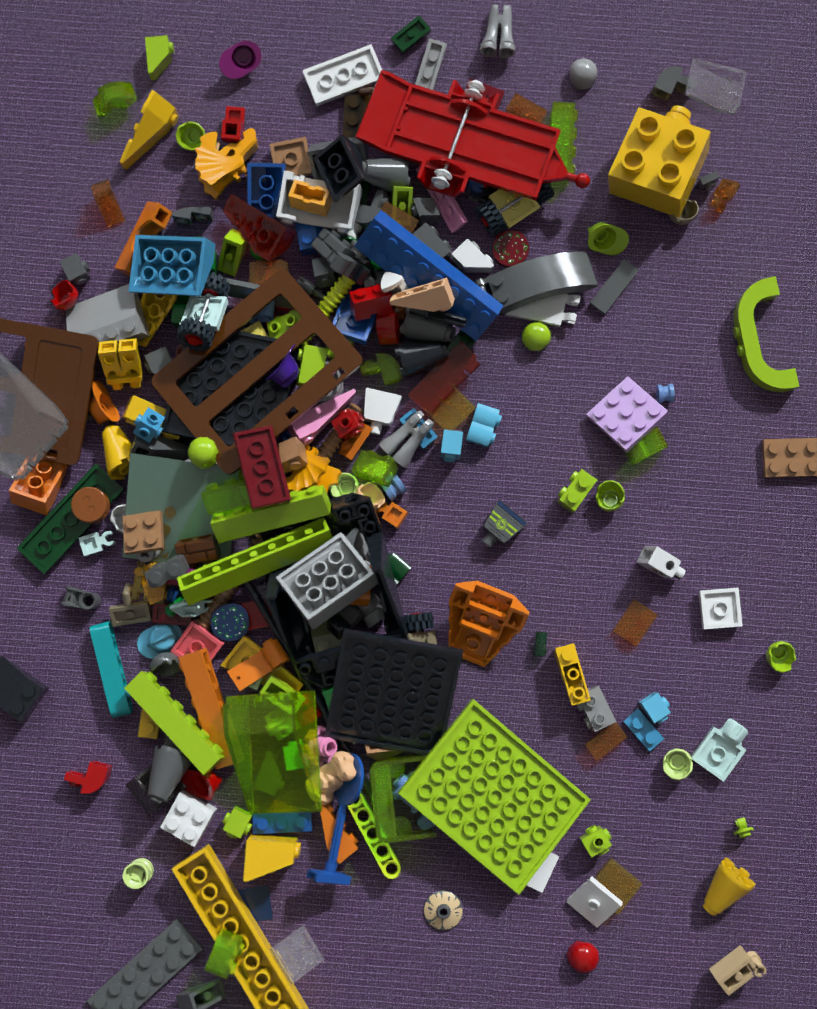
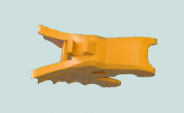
(220, 167)
(315, 473)

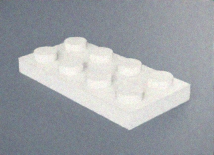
(343, 75)

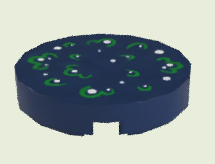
(230, 621)

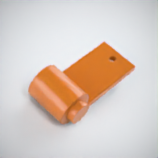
(259, 665)

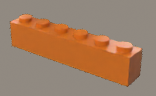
(206, 698)

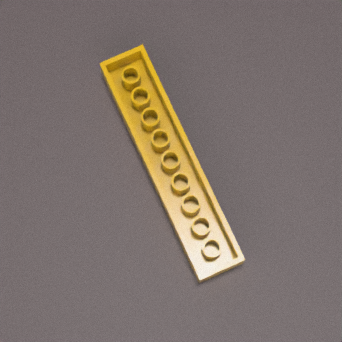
(223, 907)

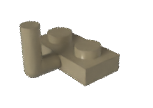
(129, 612)

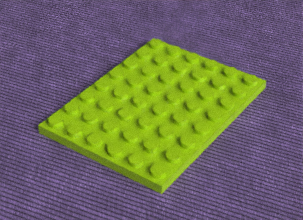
(494, 796)

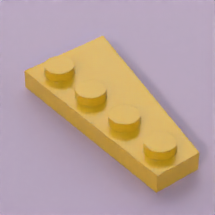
(245, 649)

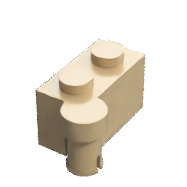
(736, 969)

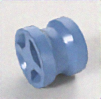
(665, 393)

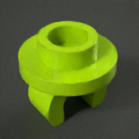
(743, 831)

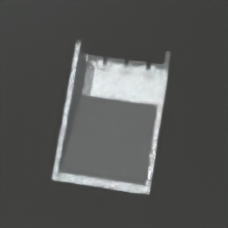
(26, 422)

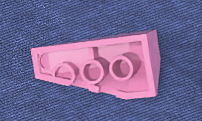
(317, 418)

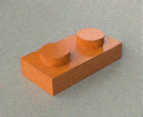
(352, 445)

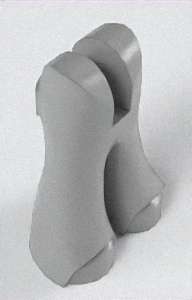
(504, 22)
(406, 452)

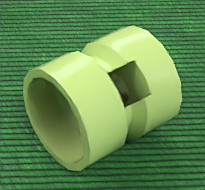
(138, 873)

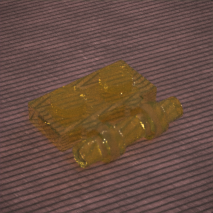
(153, 595)

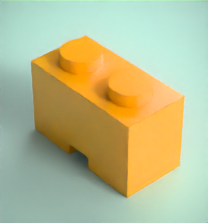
(310, 198)

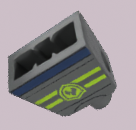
(502, 524)

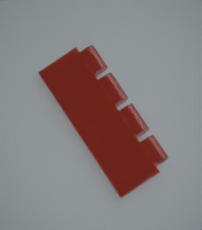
(439, 380)

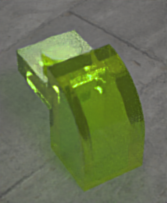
(112, 96)
(386, 365)

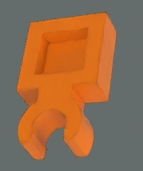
(393, 514)

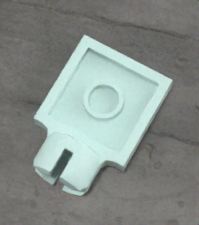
(721, 749)

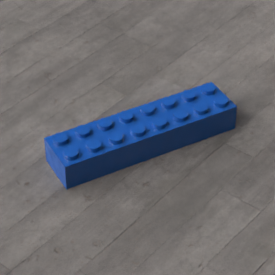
(405, 255)

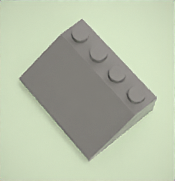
(109, 316)
(327, 580)

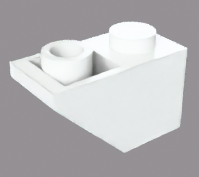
(471, 259)

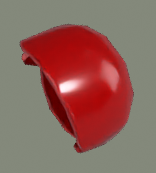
(64, 295)
(583, 956)

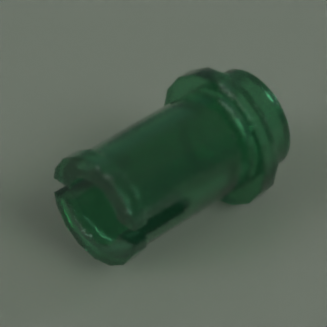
(540, 644)

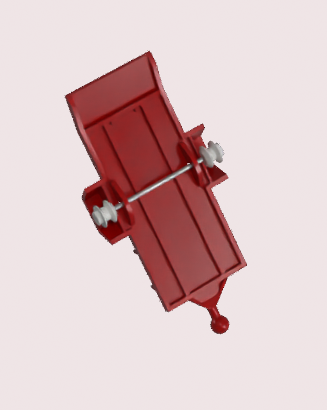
(475, 143)

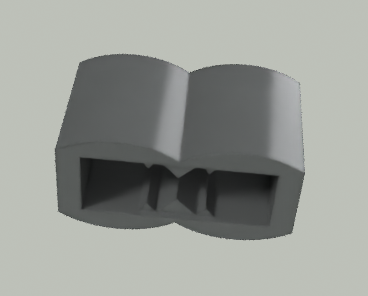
(164, 571)

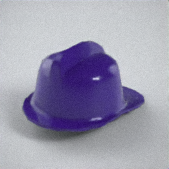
(286, 372)

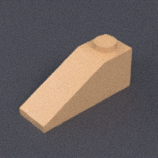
(426, 297)

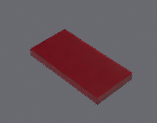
(261, 467)

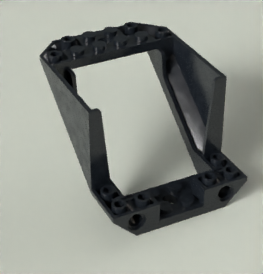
(346, 513)

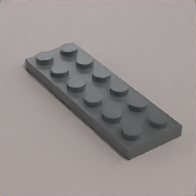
(148, 969)

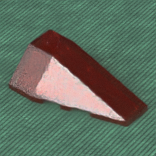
(262, 232)

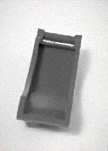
(540, 279)

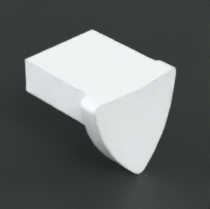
(393, 283)

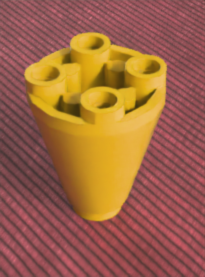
(727, 887)

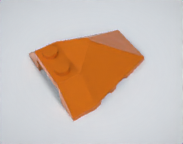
(483, 620)

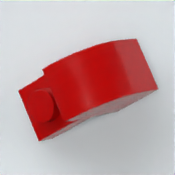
(233, 125)
(388, 328)
(93, 780)

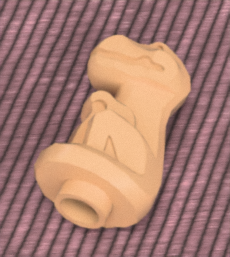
(334, 773)

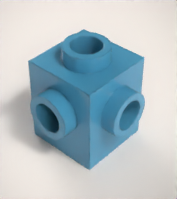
(148, 425)

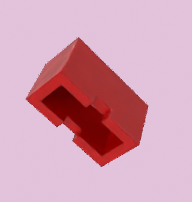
(370, 301)

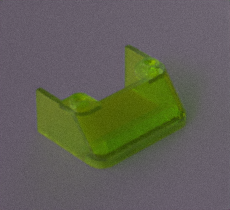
(387, 826)

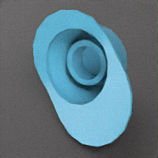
(158, 639)

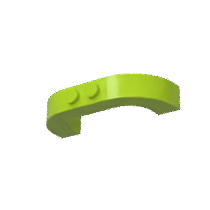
(748, 342)

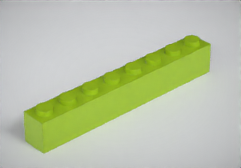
(253, 562)

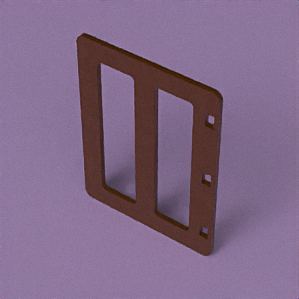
(303, 399)

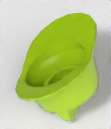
(607, 238)

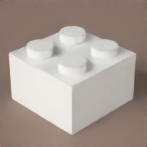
(188, 818)

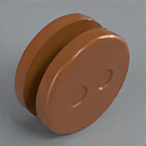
(90, 505)

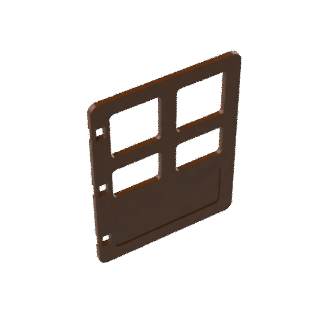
(64, 370)

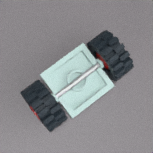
(204, 314)

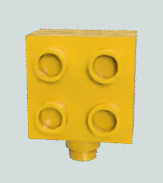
(659, 160)

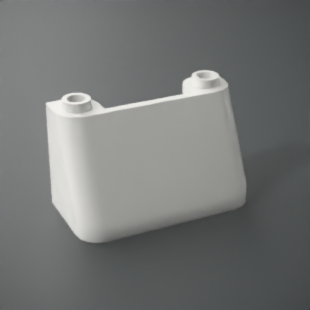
(340, 215)

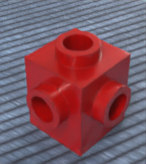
(348, 424)

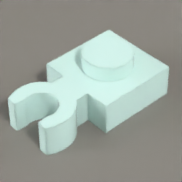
(94, 543)

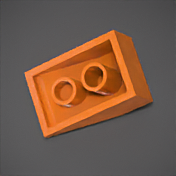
(39, 487)

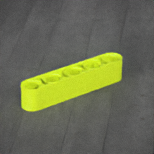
(374, 843)

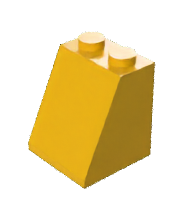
(269, 854)

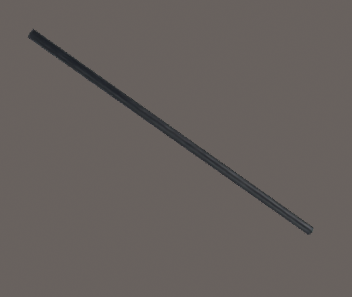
(309, 686)

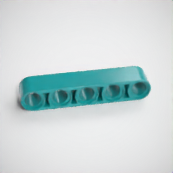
(111, 669)

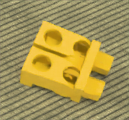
(121, 363)

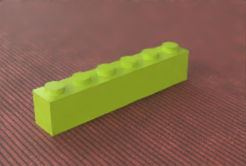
(245, 522)
(174, 722)

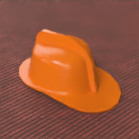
(101, 405)

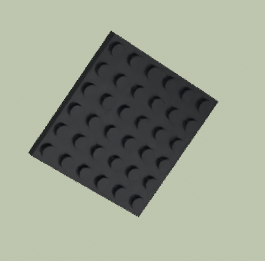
(217, 370)
(392, 692)

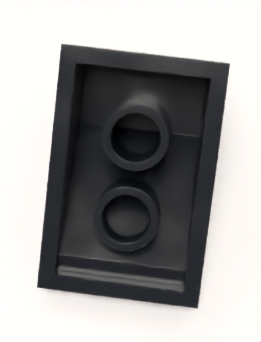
(340, 167)
(19, 690)

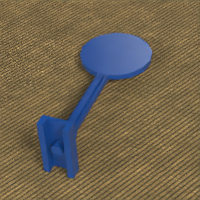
(345, 795)

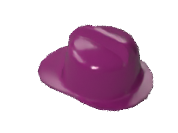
(240, 59)

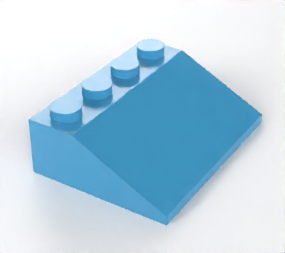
(171, 265)

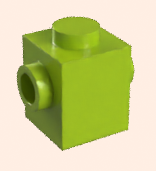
(237, 823)

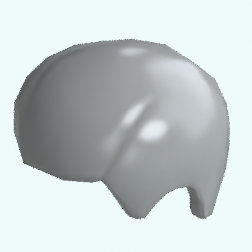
(583, 73)

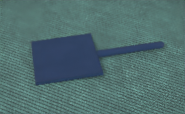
(258, 902)

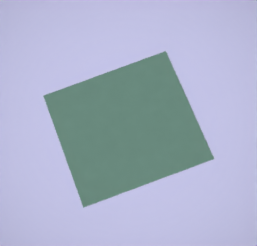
(175, 483)

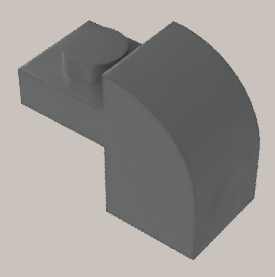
(669, 80)
(366, 213)

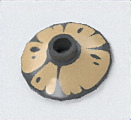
(438, 901)

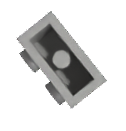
(596, 711)

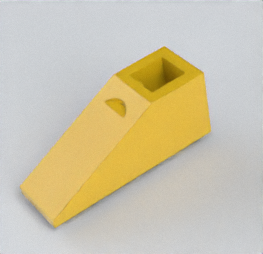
(572, 674)

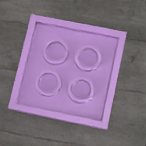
(627, 414)

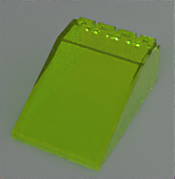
(275, 750)

